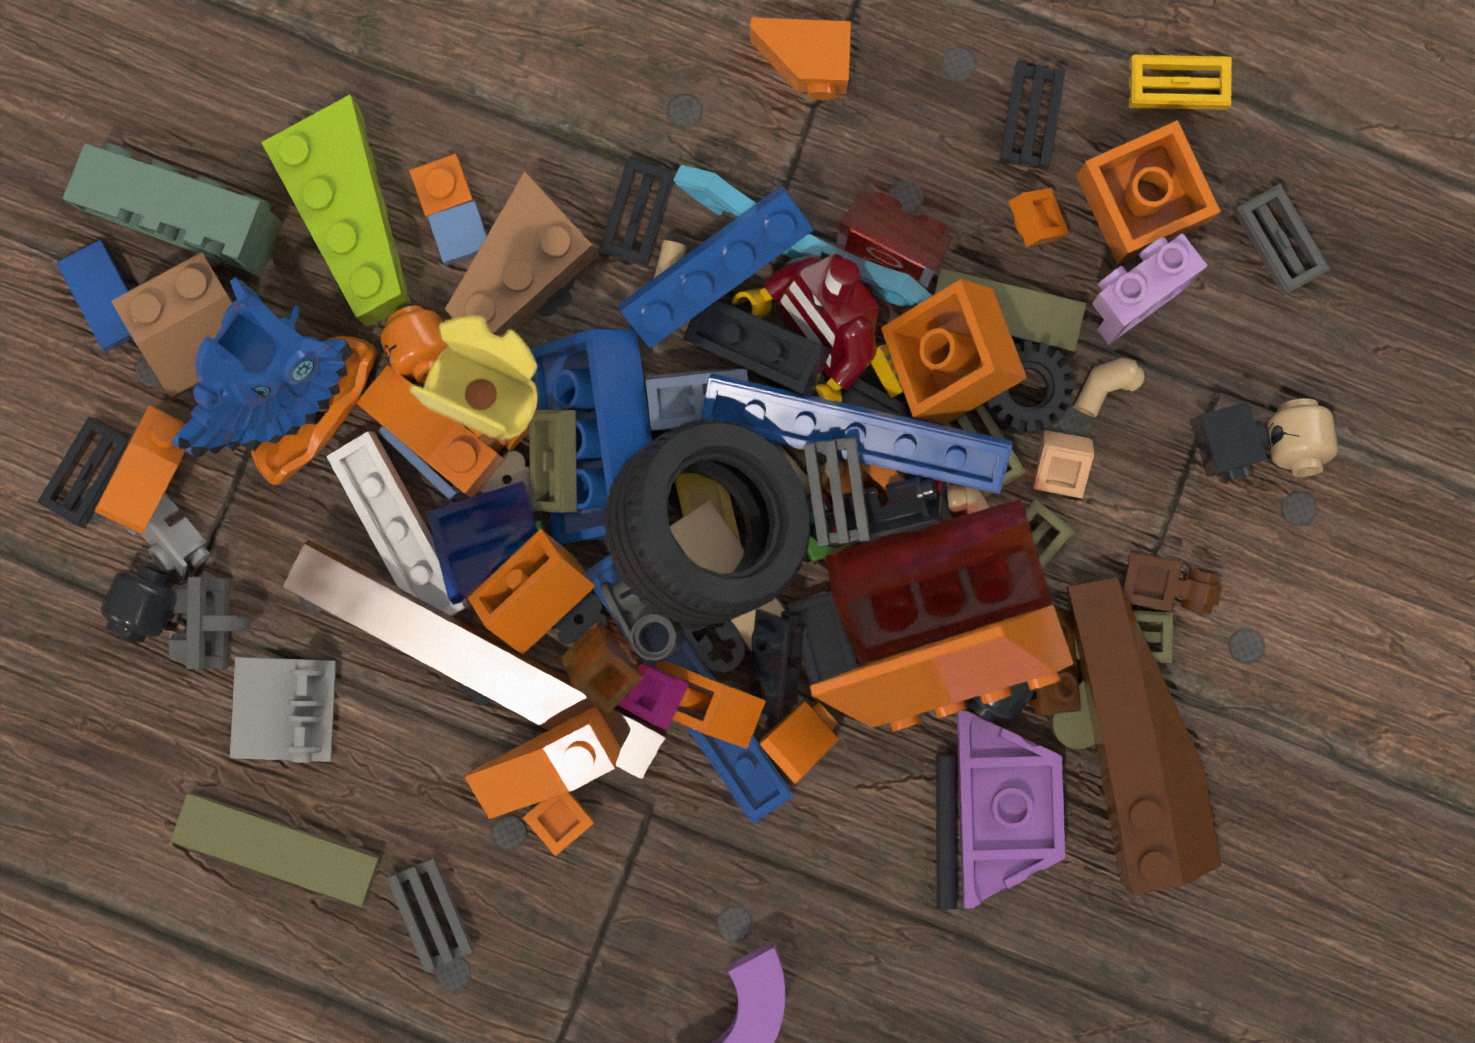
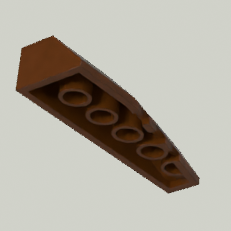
(1143, 750)

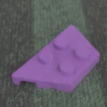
(1006, 808)

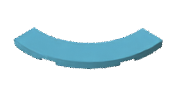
(720, 196)

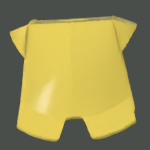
(476, 356)

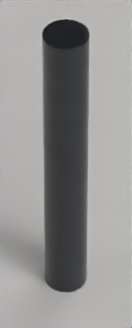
(946, 832)

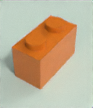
(531, 592)

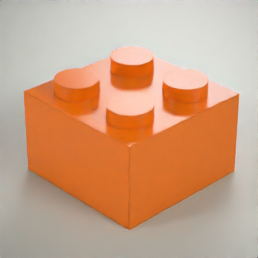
(1147, 191)
(953, 352)

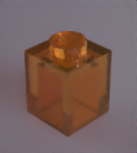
(602, 668)

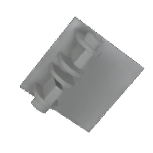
(283, 709)

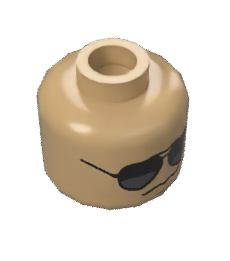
(1302, 437)

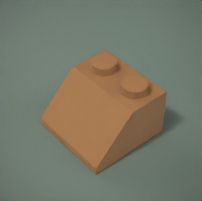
(172, 319)

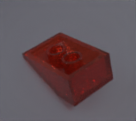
(892, 238)

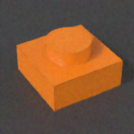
(441, 185)
(1038, 217)
(559, 821)

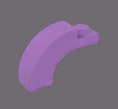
(760, 997)

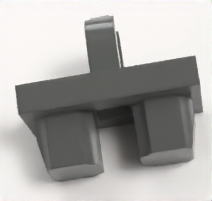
(207, 609)

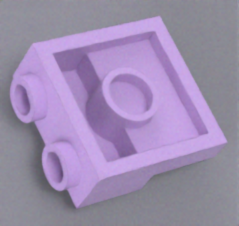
(1137, 294)

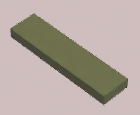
(275, 849)

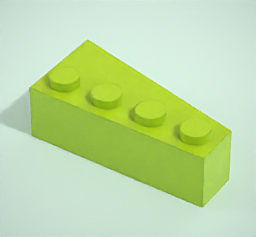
(339, 197)

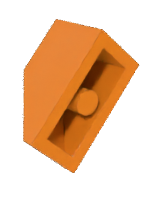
(806, 53)
(143, 471)
(715, 707)
(801, 739)

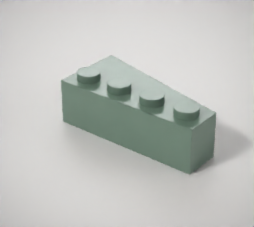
(174, 207)

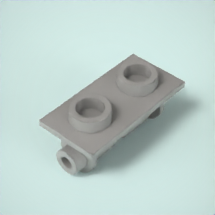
(173, 545)

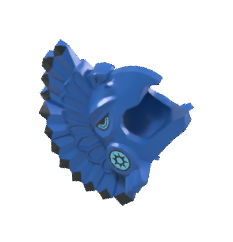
(259, 379)

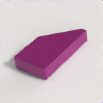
(655, 696)

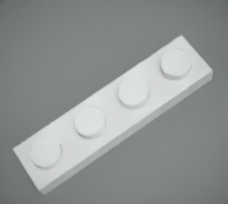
(392, 520)

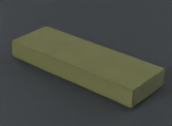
(1030, 313)

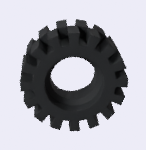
(1057, 396)

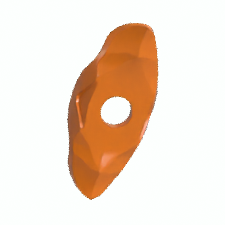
(293, 452)

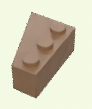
(521, 261)

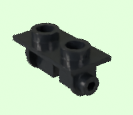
(910, 508)
(769, 675)

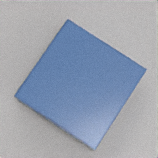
(458, 232)

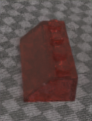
(937, 581)

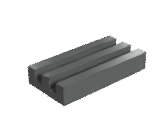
(1264, 247)
(843, 534)
(412, 922)

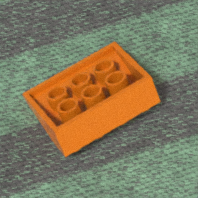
(951, 671)

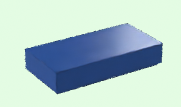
(94, 284)

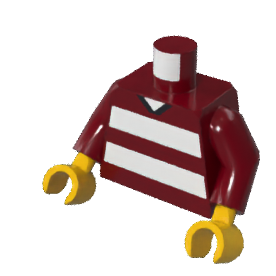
(827, 306)

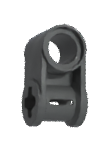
(637, 618)

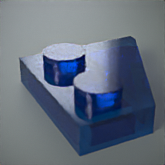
(480, 536)

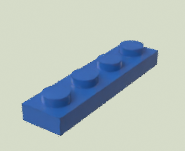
(715, 267)

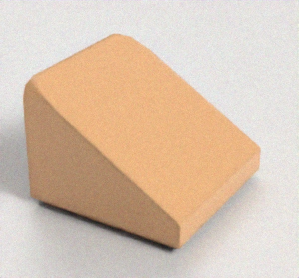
(1063, 464)

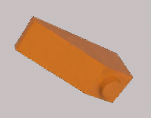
(433, 437)
(546, 765)

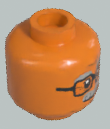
(412, 342)

